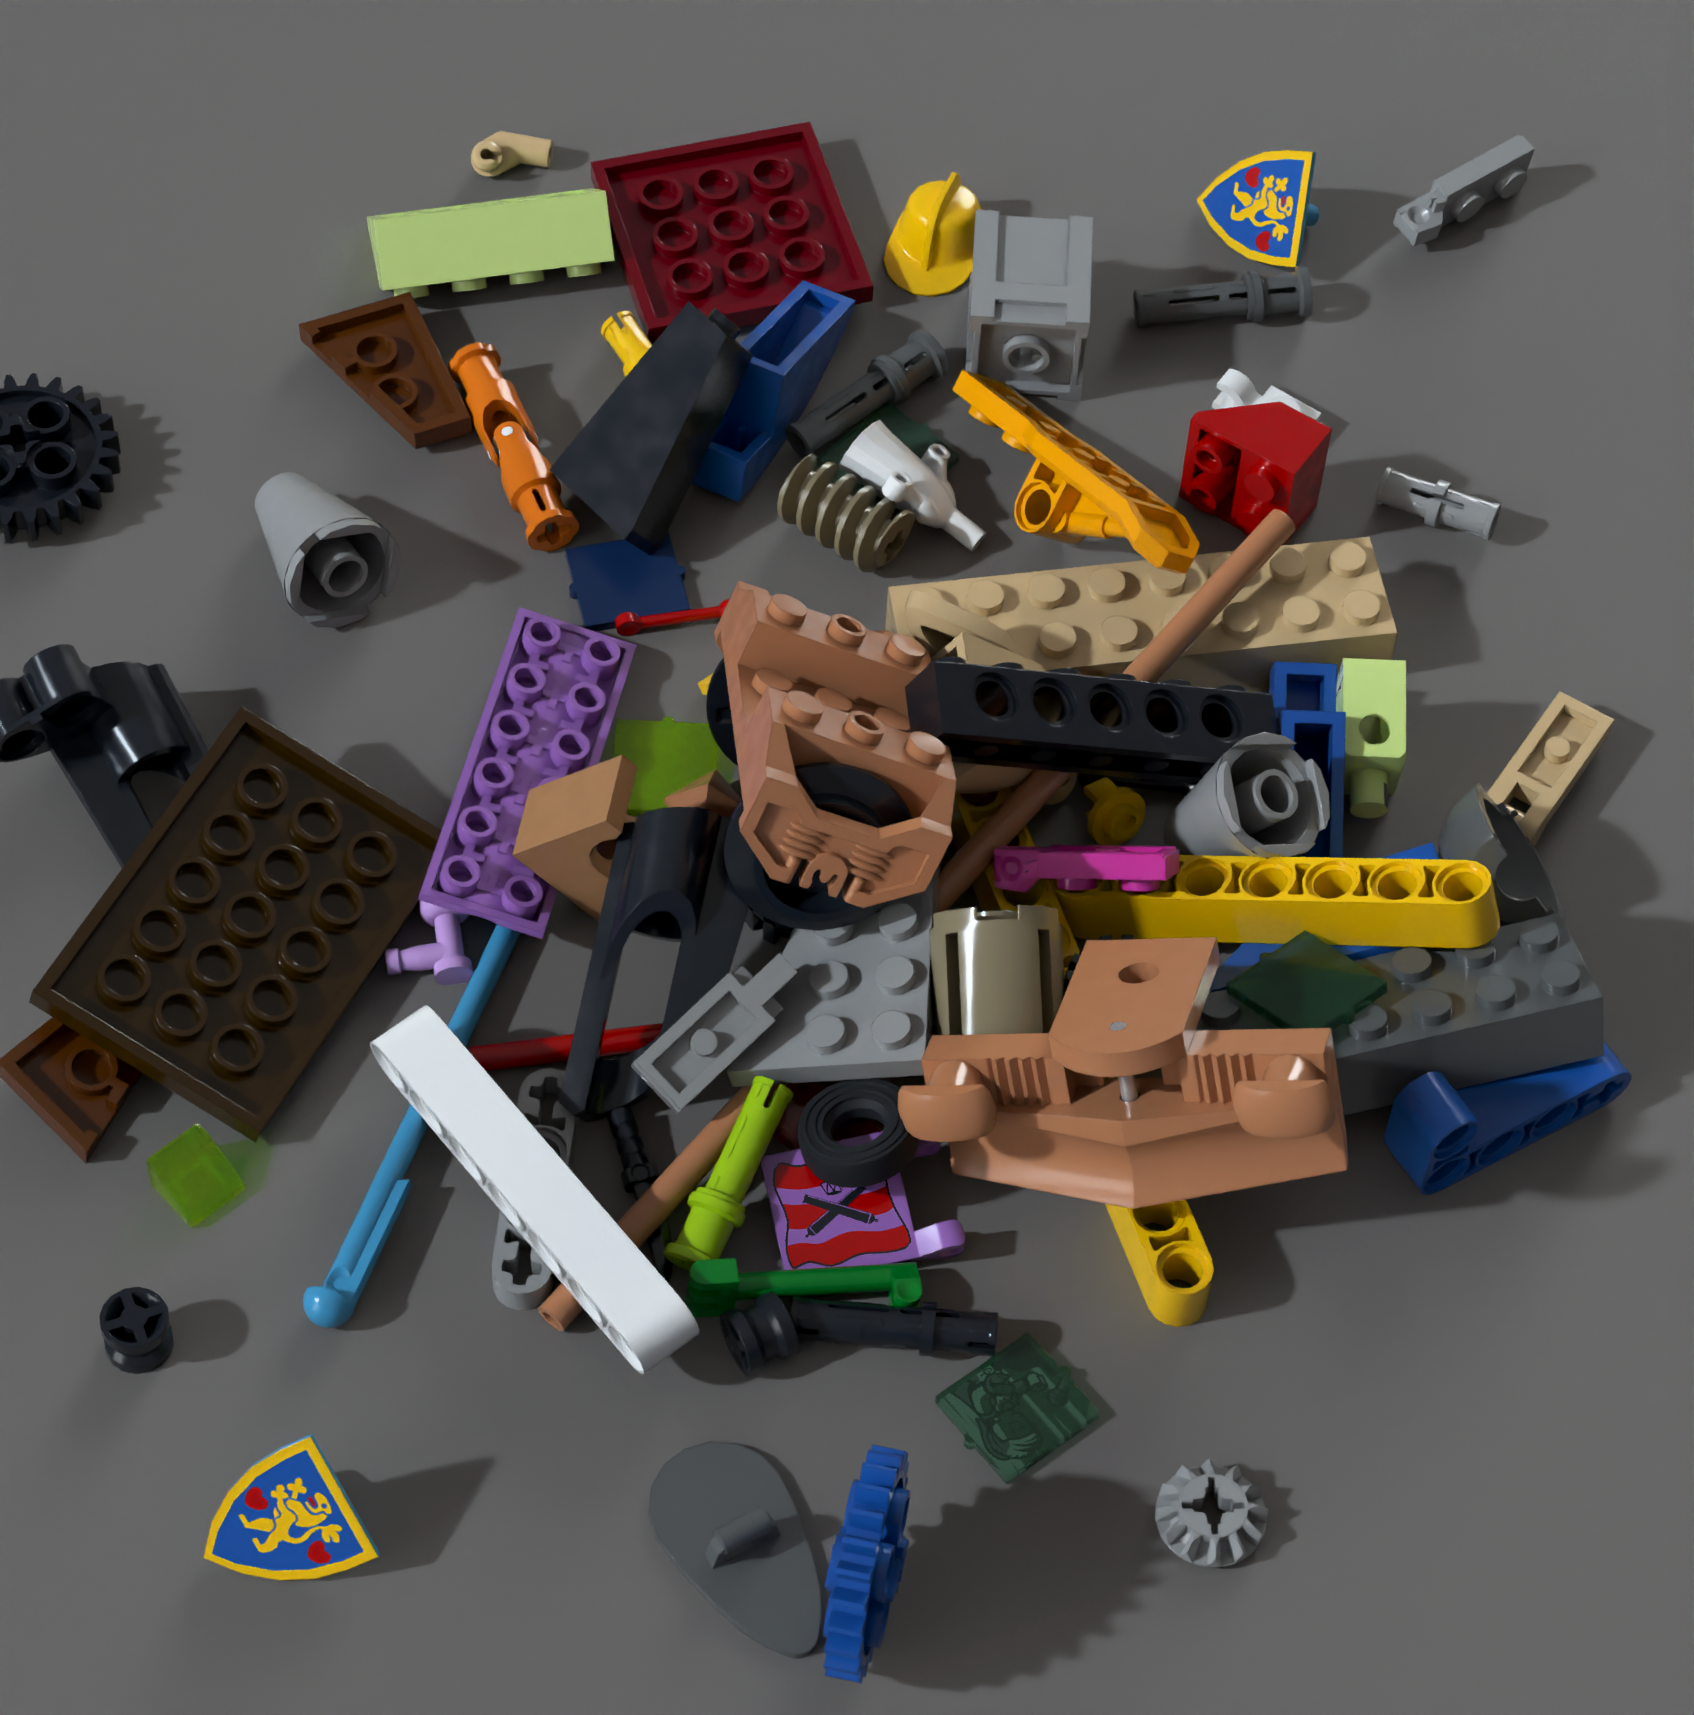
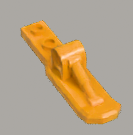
(1074, 486)

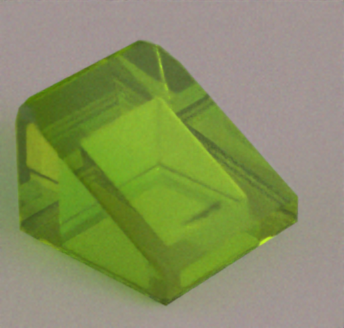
(193, 1175)

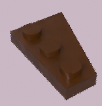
(393, 367)
(69, 1083)

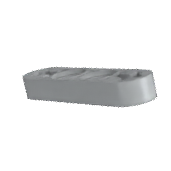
(508, 1240)

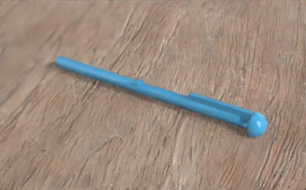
(358, 1254)

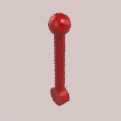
(630, 624)

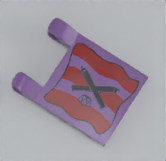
(849, 1226)

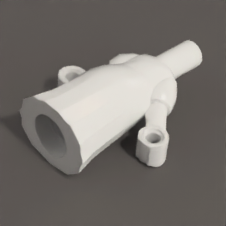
(910, 482)

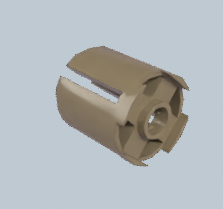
(996, 970)

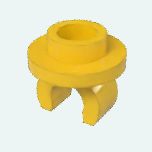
(1116, 812)

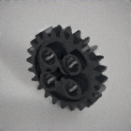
(52, 455)

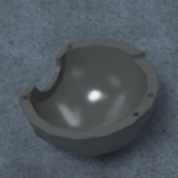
(1493, 837)

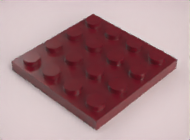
(729, 226)

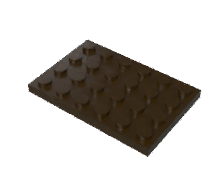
(243, 924)

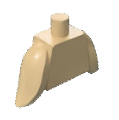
(959, 633)

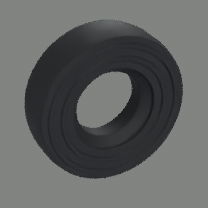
(863, 1163)

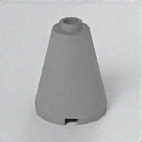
(325, 551)
(1253, 803)

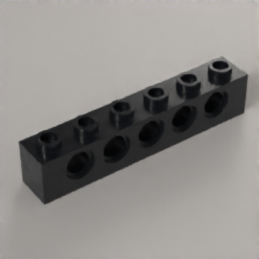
(1082, 721)

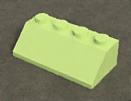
(491, 240)

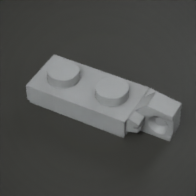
(1466, 190)
(713, 1033)

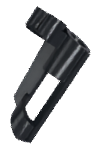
(101, 732)
(666, 886)

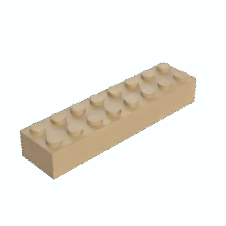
(1300, 607)

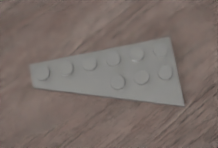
(855, 1002)

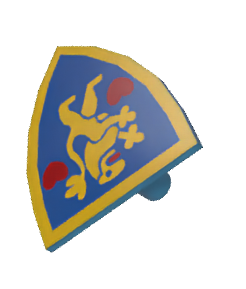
(1264, 206)
(289, 1519)

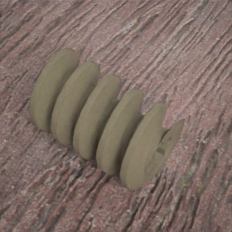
(840, 518)

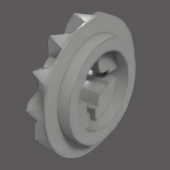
(1189, 1532)

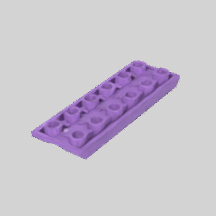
(538, 725)

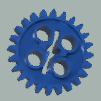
(866, 1564)

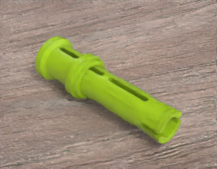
(718, 1205)

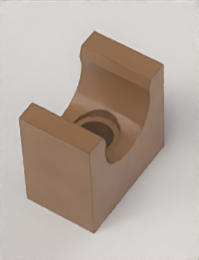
(574, 828)

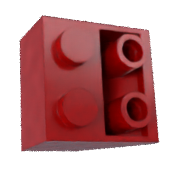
(1254, 461)

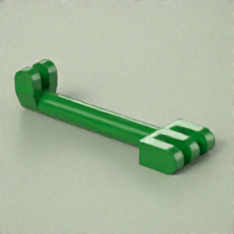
(717, 1284)

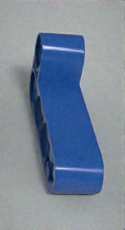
(1454, 1133)

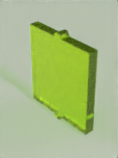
(665, 757)

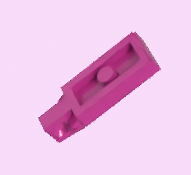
(1080, 865)

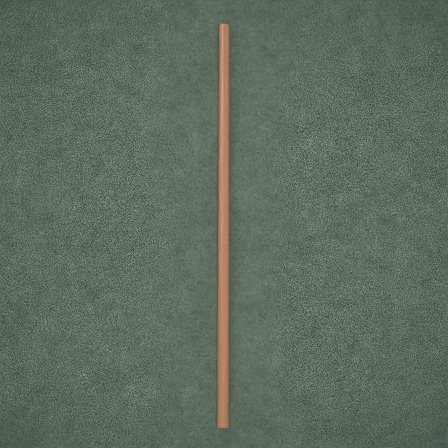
(955, 878)

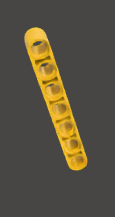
(1280, 897)

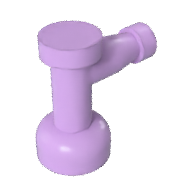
(444, 957)

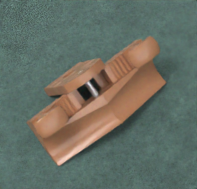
(1049, 1120)

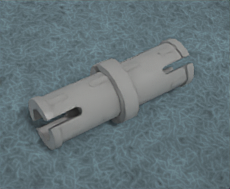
(1438, 503)

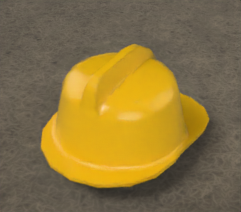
(933, 239)

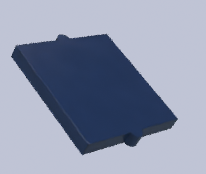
(622, 579)

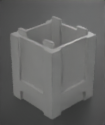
(1030, 302)

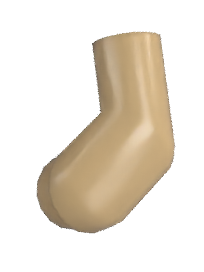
(507, 150)

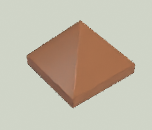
(706, 792)

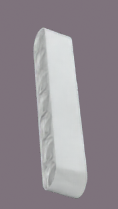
(535, 1190)

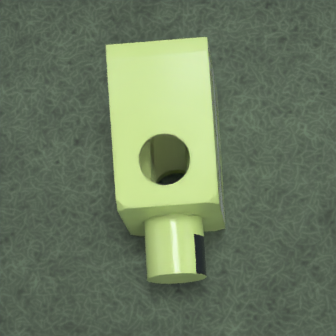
(1375, 731)

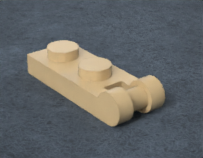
(1551, 761)

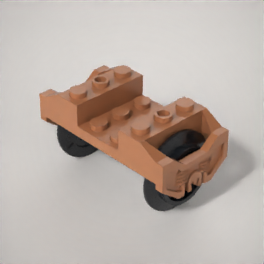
(831, 780)

